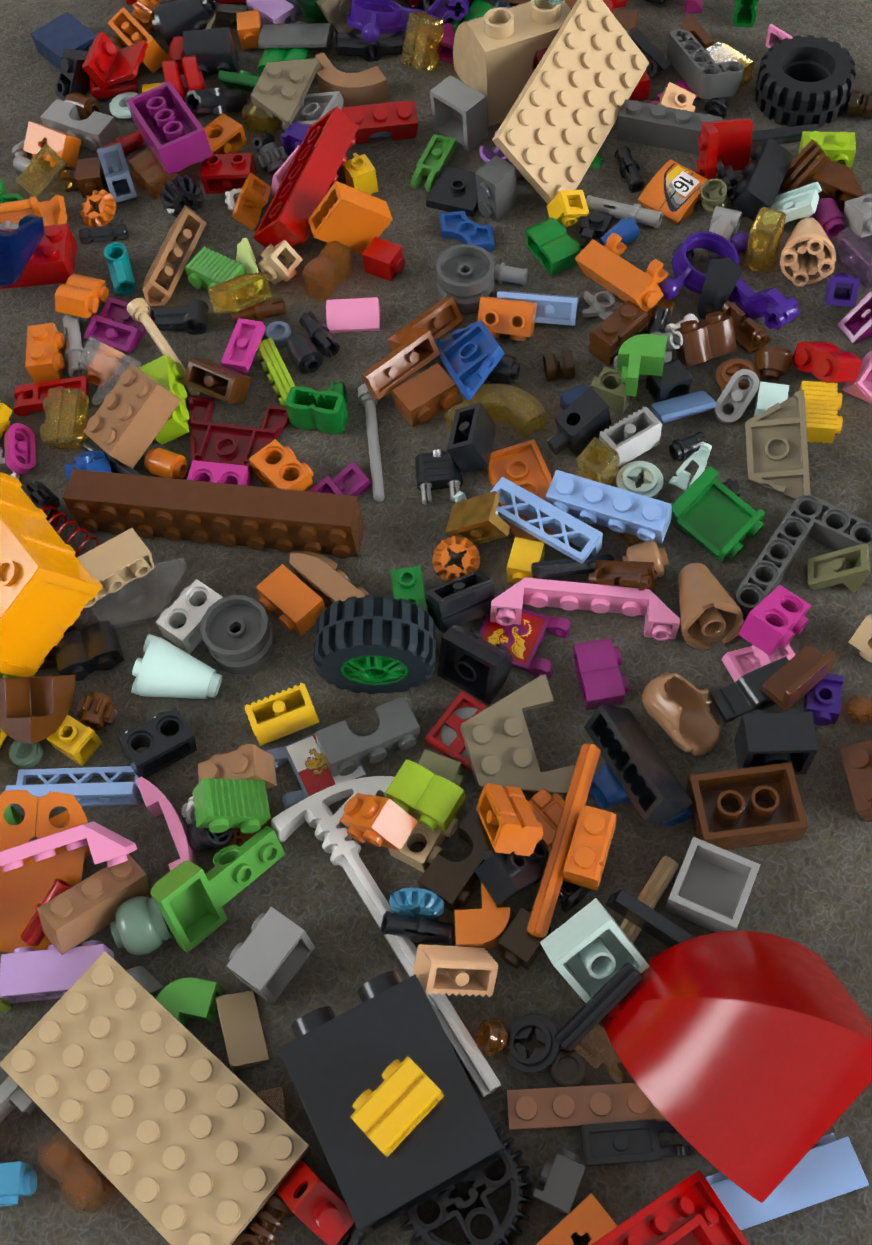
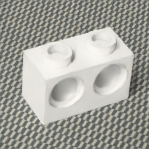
(187, 612)

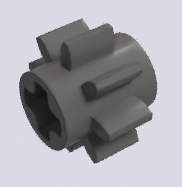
(271, 157)

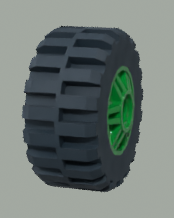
(375, 645)

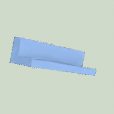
(548, 516)
(87, 794)

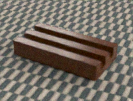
(800, 165)

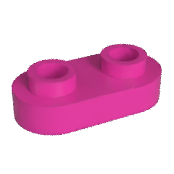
(20, 448)

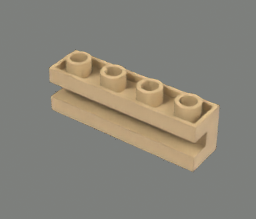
(117, 563)

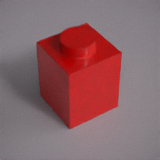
(383, 259)

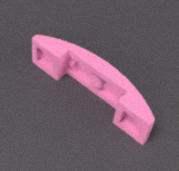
(158, 804)

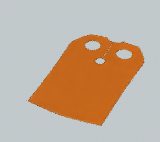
(30, 883)

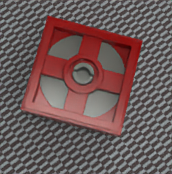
(446, 733)

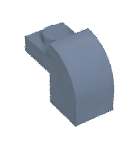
(116, 172)

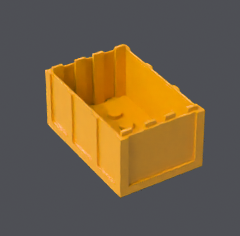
(39, 583)

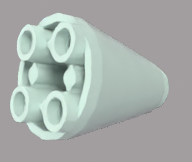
(172, 673)

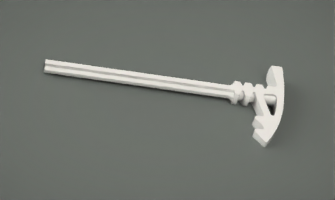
(346, 854)

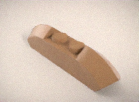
(172, 257)
(320, 575)

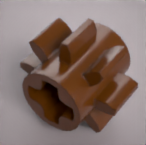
(96, 710)

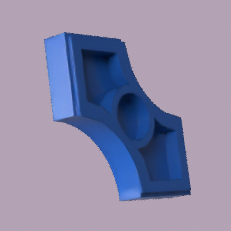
(460, 227)

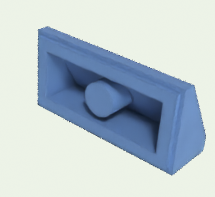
(683, 406)

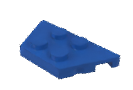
(470, 356)

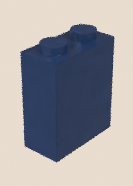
(62, 34)

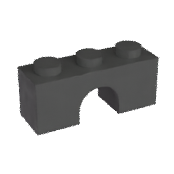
(347, 751)

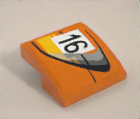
(673, 192)

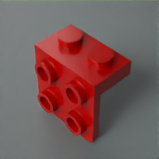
(725, 140)

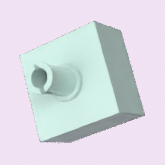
(591, 949)

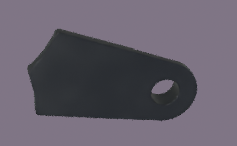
(718, 284)

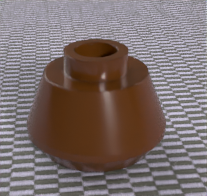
(773, 362)

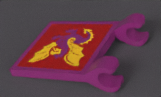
(526, 639)

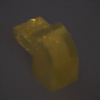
(42, 171)
(598, 462)

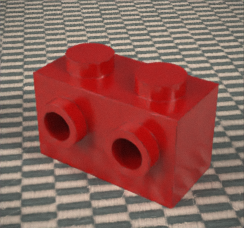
(226, 172)

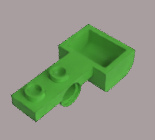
(194, 900)

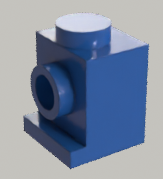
(89, 461)

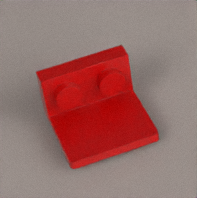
(110, 65)

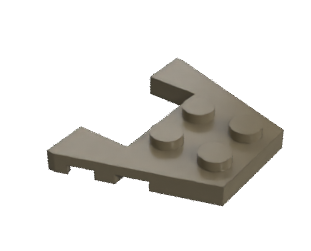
(502, 747)

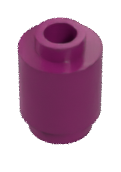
(829, 217)

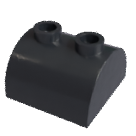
(212, 49)
(473, 663)

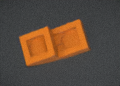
(250, 201)

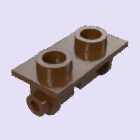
(747, 332)
(624, 574)

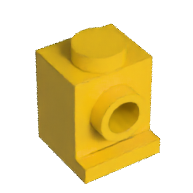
(568, 207)
(75, 740)

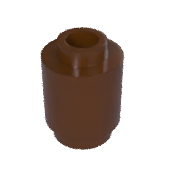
(85, 104)

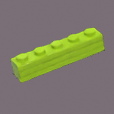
(276, 368)

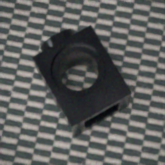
(673, 382)

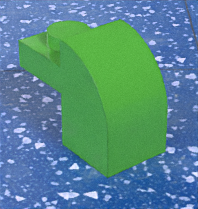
(640, 355)
(191, 999)

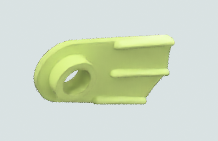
(246, 256)

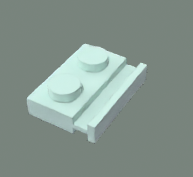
(798, 202)

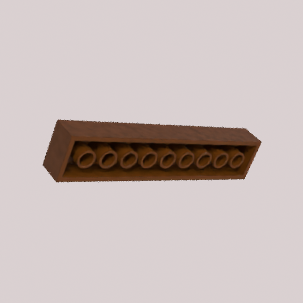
(216, 513)

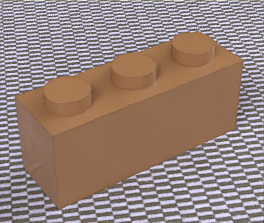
(91, 904)

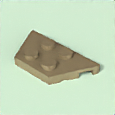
(284, 87)
(779, 448)

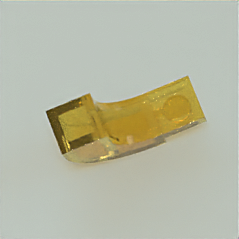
(508, 405)

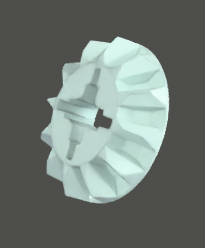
(632, 472)

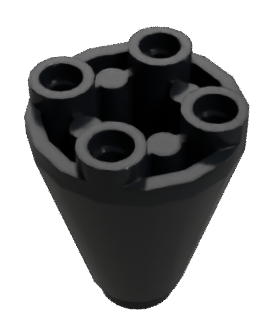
(177, 16)

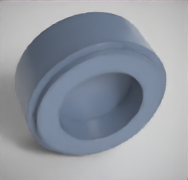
(279, 331)

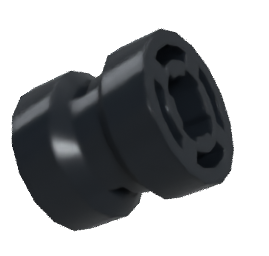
(203, 840)

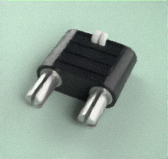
(436, 472)

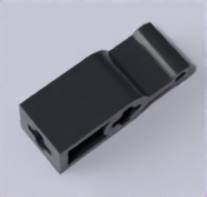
(746, 692)

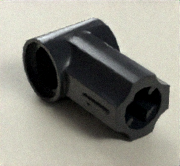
(191, 318)

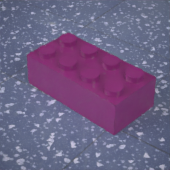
(169, 128)

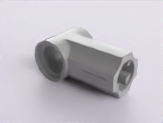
(725, 223)

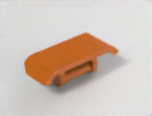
(52, 211)

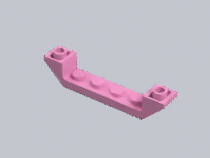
(659, 620)
(103, 844)

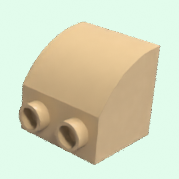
(499, 49)

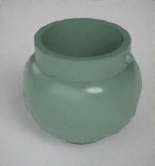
(139, 926)

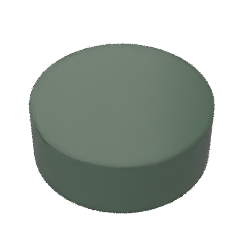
(25, 754)

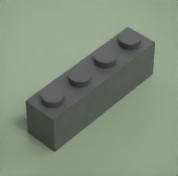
(661, 126)

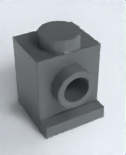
(560, 1181)

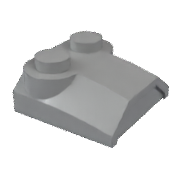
(316, 106)

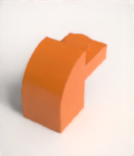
(482, 926)

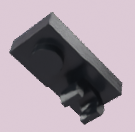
(655, 58)

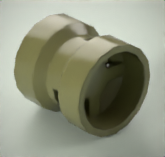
(713, 194)

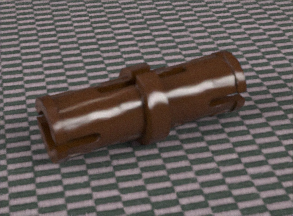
(261, 310)

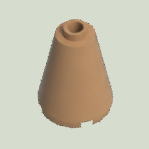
(706, 608)

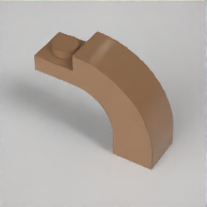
(356, 88)

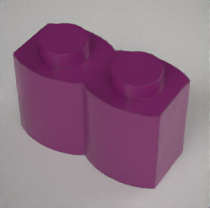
(599, 673)

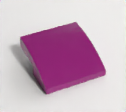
(116, 327)

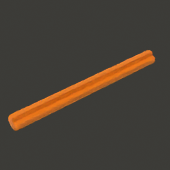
(553, 872)

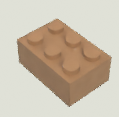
(131, 416)

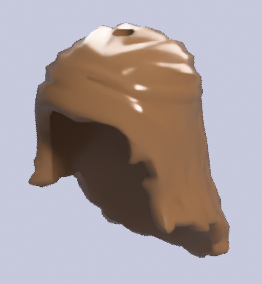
(682, 713)

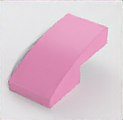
(751, 658)

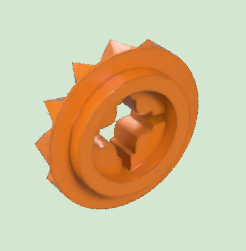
(106, 206)
(457, 545)

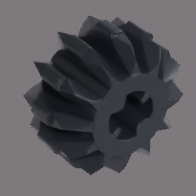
(181, 193)

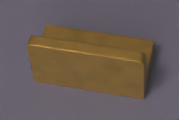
(477, 519)

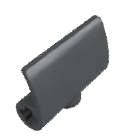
(296, 35)

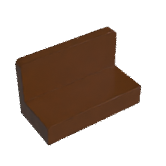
(798, 676)

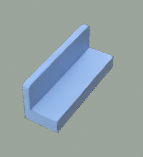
(550, 308)

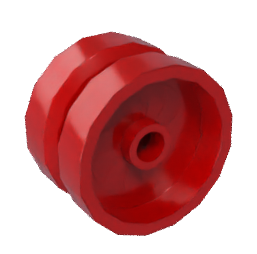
(190, 80)

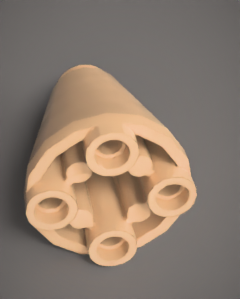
(807, 254)

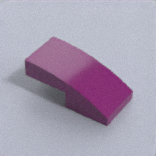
(348, 482)

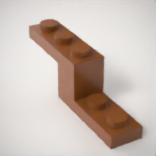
(412, 348)

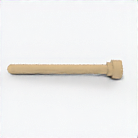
(140, 312)

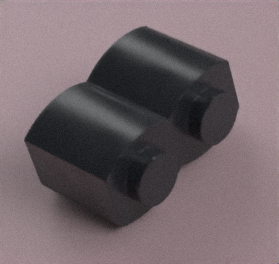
(88, 650)

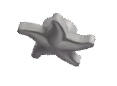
(601, 304)

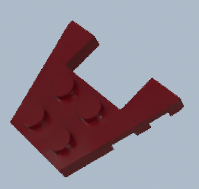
(230, 442)

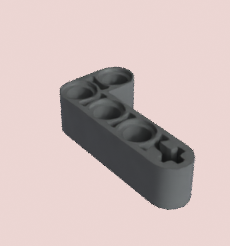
(699, 69)

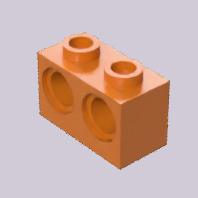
(278, 466)

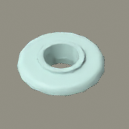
(118, 105)

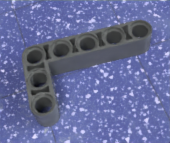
(814, 525)

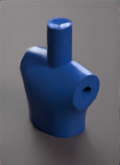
(607, 789)

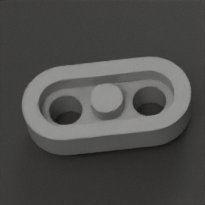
(735, 397)

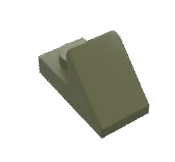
(841, 566)

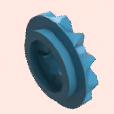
(416, 901)

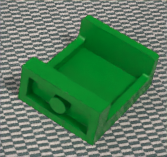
(716, 516)

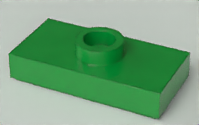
(242, 80)

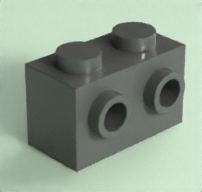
(496, 188)

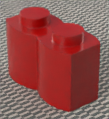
(826, 361)

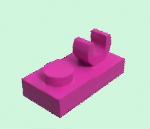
(243, 345)

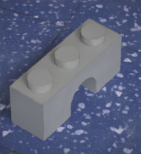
(94, 131)

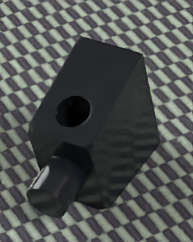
(580, 423)

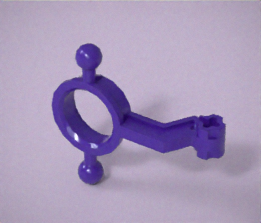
(388, 17)
(767, 303)

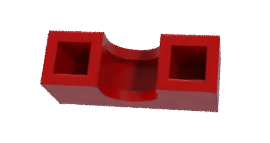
(393, 117)

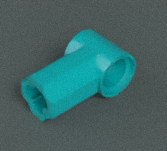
(120, 268)

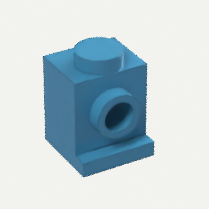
(16, 1181)

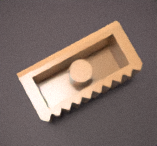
(455, 970)

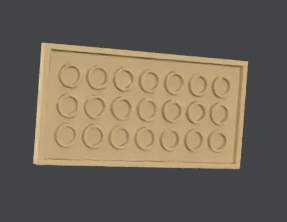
(571, 100)
(154, 1108)

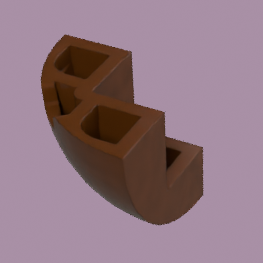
(34, 705)

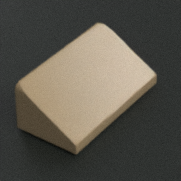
(242, 1030)

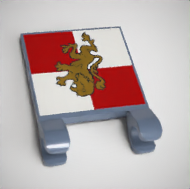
(309, 769)

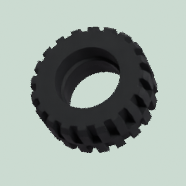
(805, 81)

